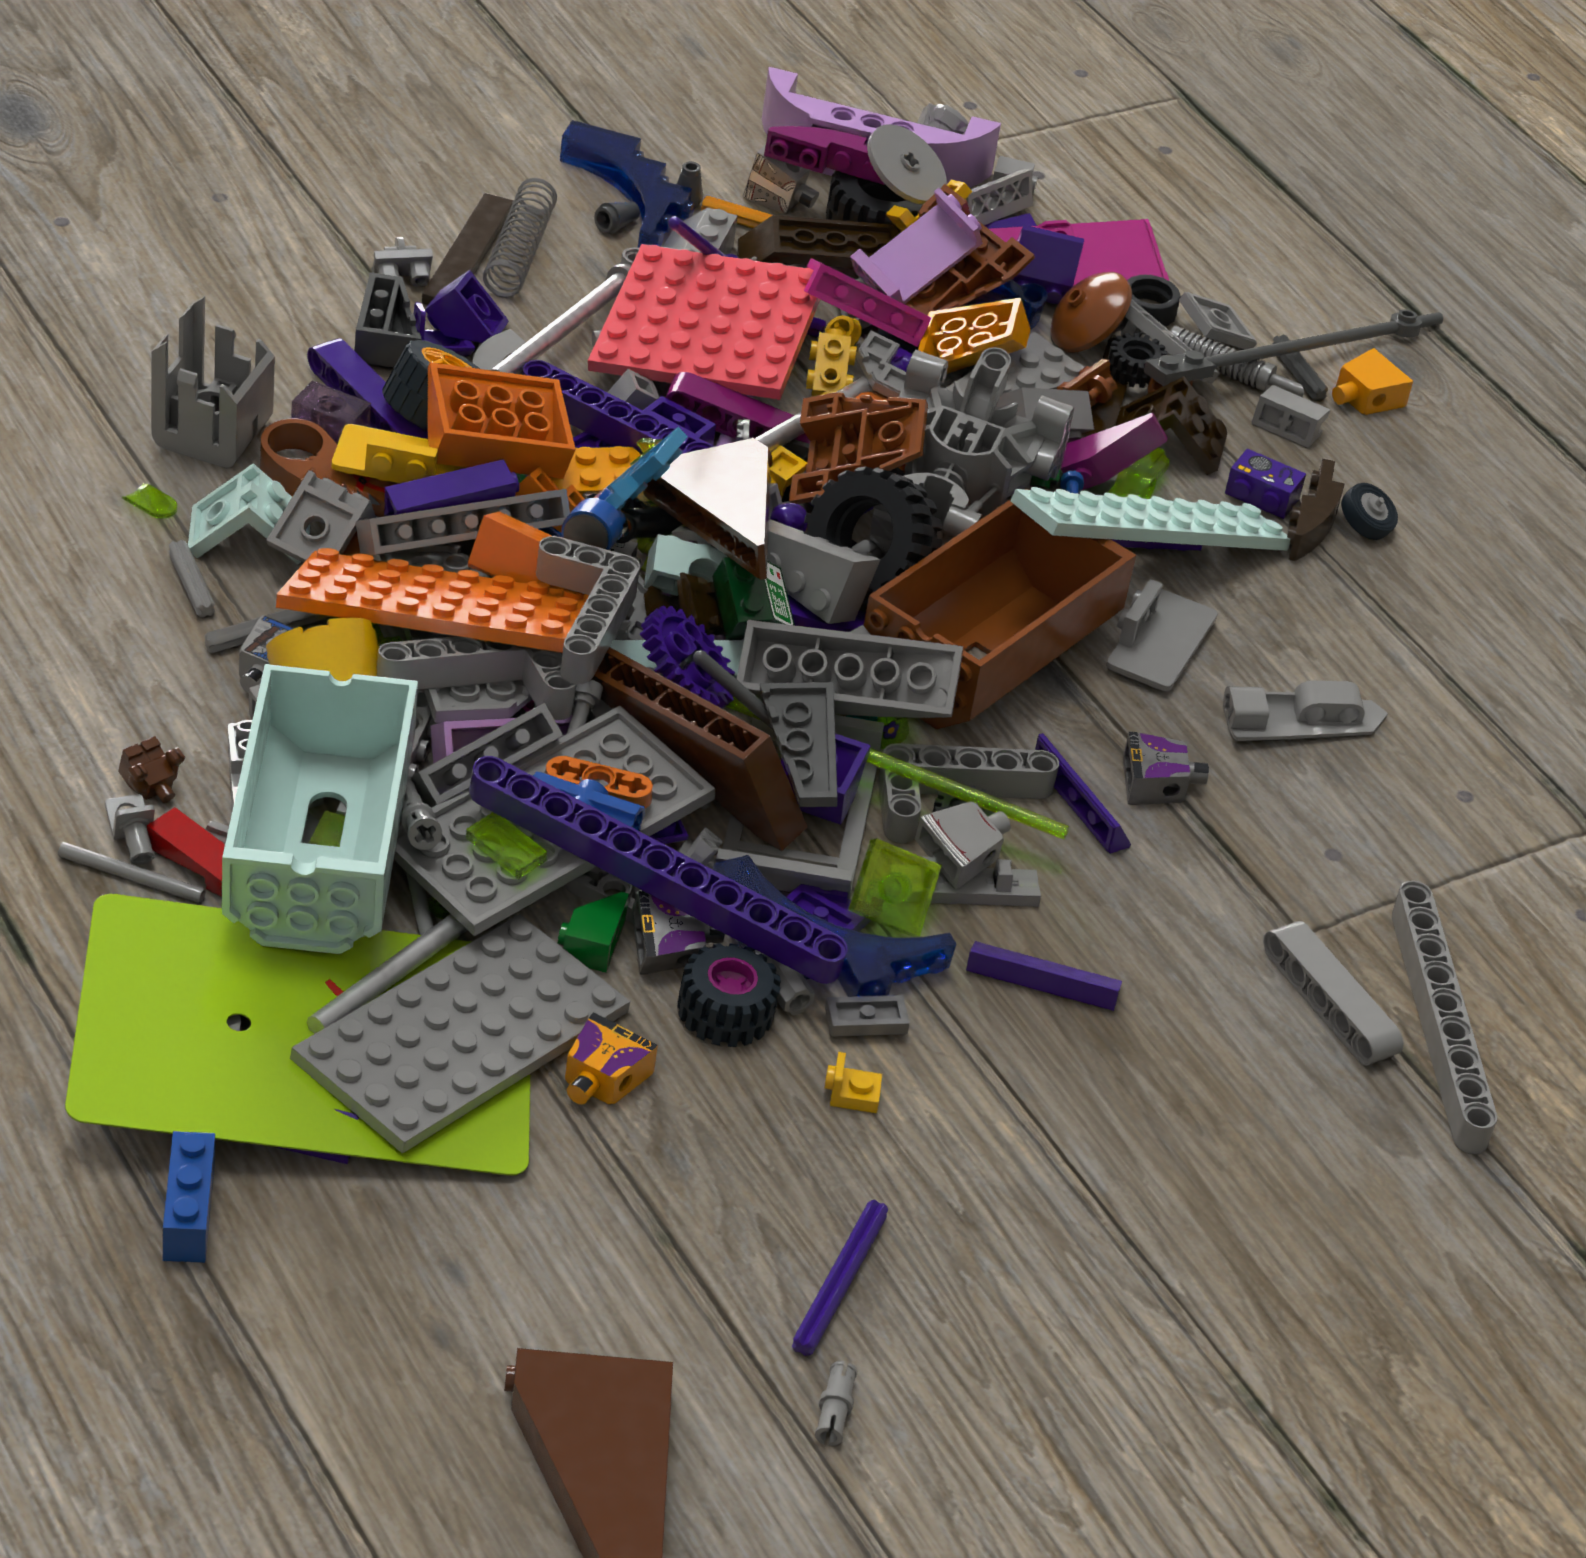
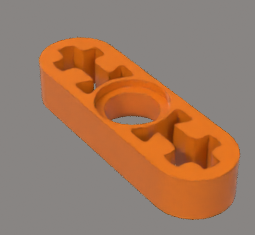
(625, 780)

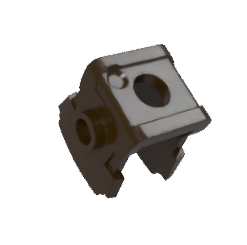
(693, 599)

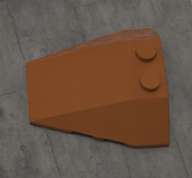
(977, 273)
(856, 434)

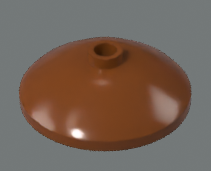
(1090, 311)

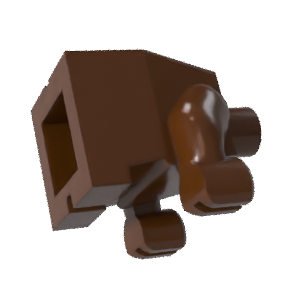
(150, 769)

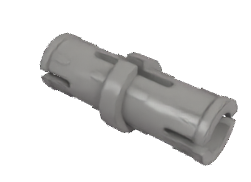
(836, 1403)

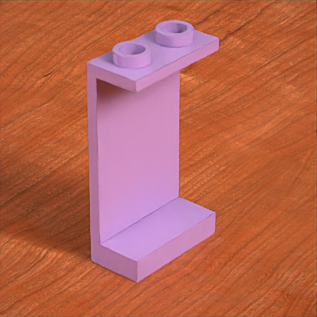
(921, 251)

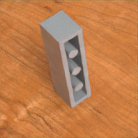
(507, 742)

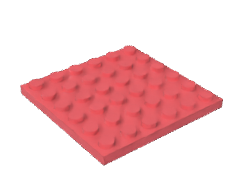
(708, 318)

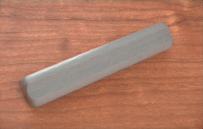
(191, 578)

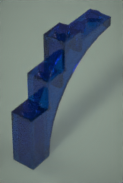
(640, 179)
(871, 960)

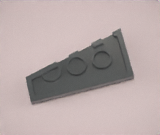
(805, 736)

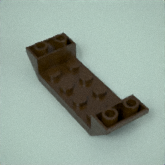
(800, 239)

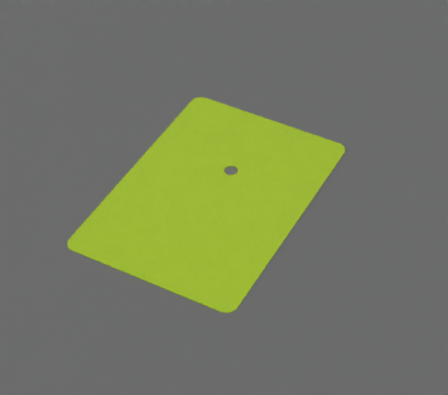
(164, 1060)

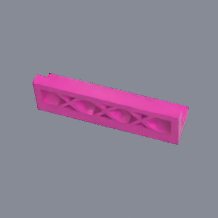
(866, 303)

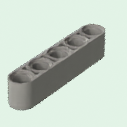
(1333, 993)

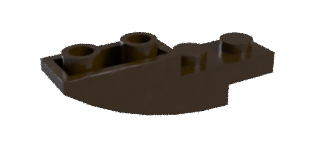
(1316, 512)

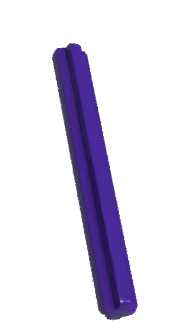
(839, 1278)

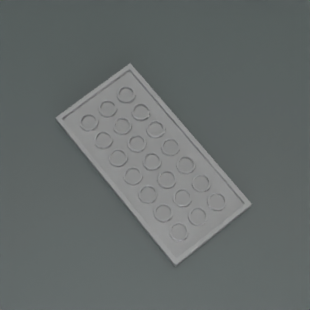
(483, 891)
(458, 1032)

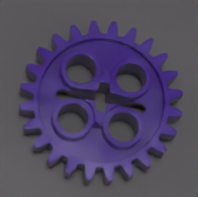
(671, 640)

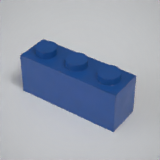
(188, 1197)

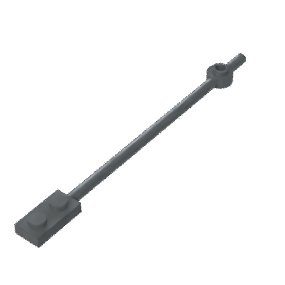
(1195, 366)

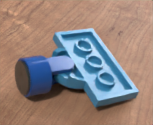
(600, 519)

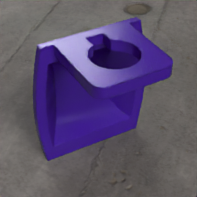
(459, 346)

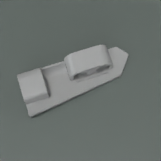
(1309, 712)

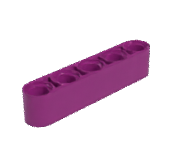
(725, 406)

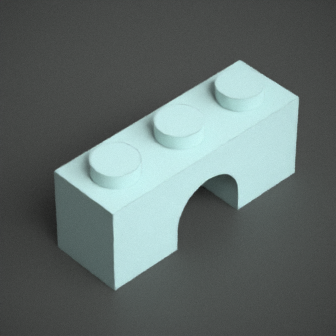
(674, 556)

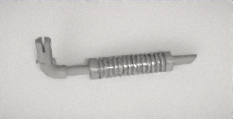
(1252, 373)

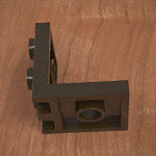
(1188, 416)

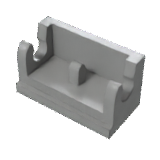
(1290, 416)

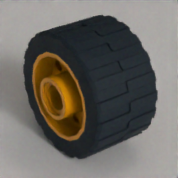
(408, 382)

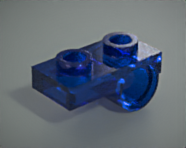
(1032, 297)

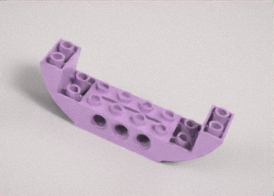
(963, 157)

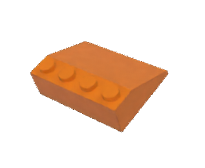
(496, 417)

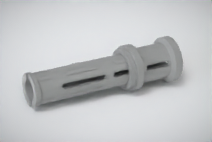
(418, 813)

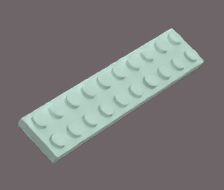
(1150, 519)

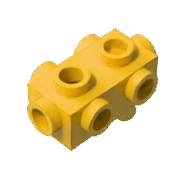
(831, 357)

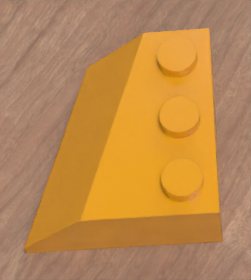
(966, 331)

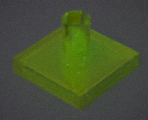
(895, 887)

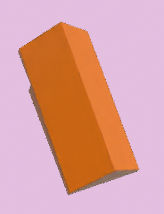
(507, 548)

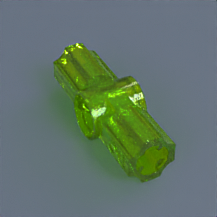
(1142, 475)

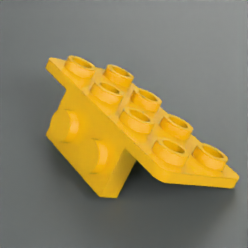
(386, 455)

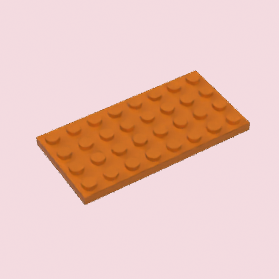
(433, 599)

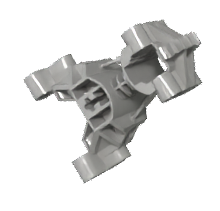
(972, 447)

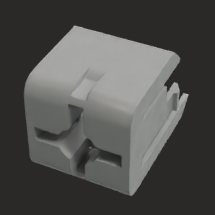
(202, 418)

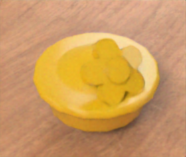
(849, 325)

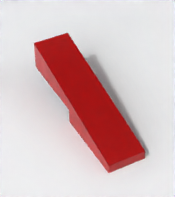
(189, 845)

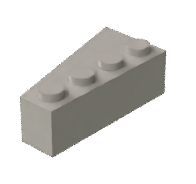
(821, 574)

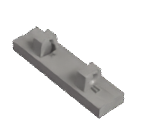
(1142, 322)
(1012, 888)

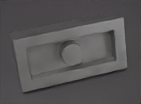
(867, 1015)

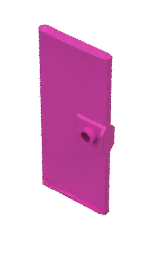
(1108, 246)

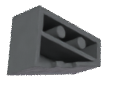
(384, 321)

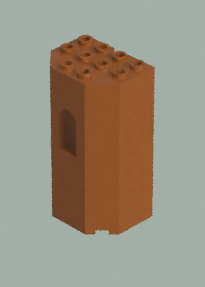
(1009, 595)

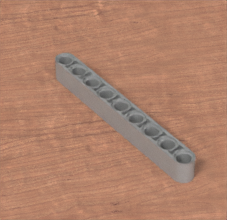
(1444, 1018)

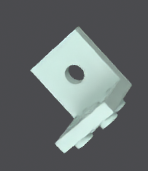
(241, 500)

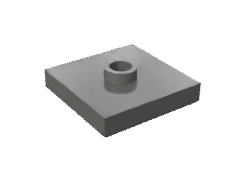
(1217, 321)

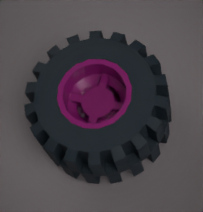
(728, 994)

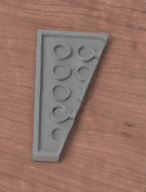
(1035, 367)

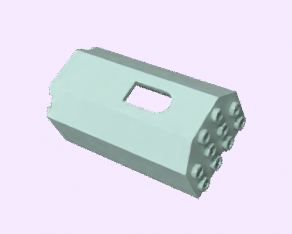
(307, 744)

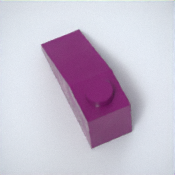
(1113, 449)

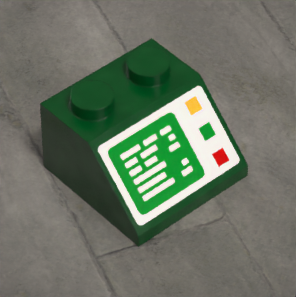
(748, 598)

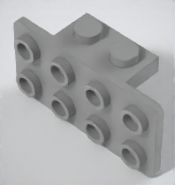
(1159, 636)

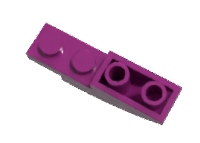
(821, 148)

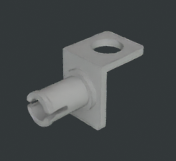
(132, 825)

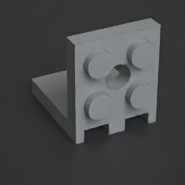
(322, 502)

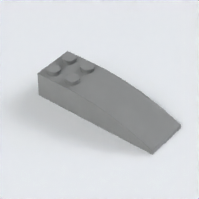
(867, 671)

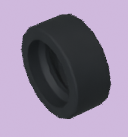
(1158, 290)

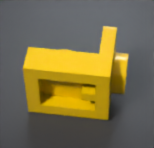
(784, 467)
(853, 1087)

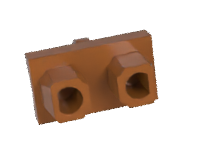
(1095, 380)

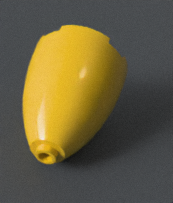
(340, 647)

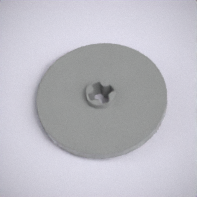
(905, 163)

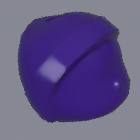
(790, 515)

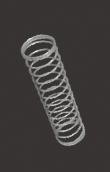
(531, 211)

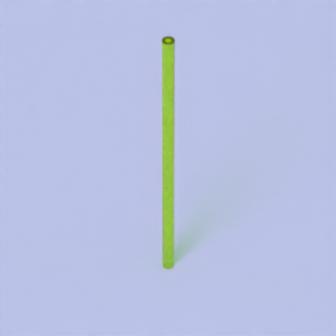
(951, 787)

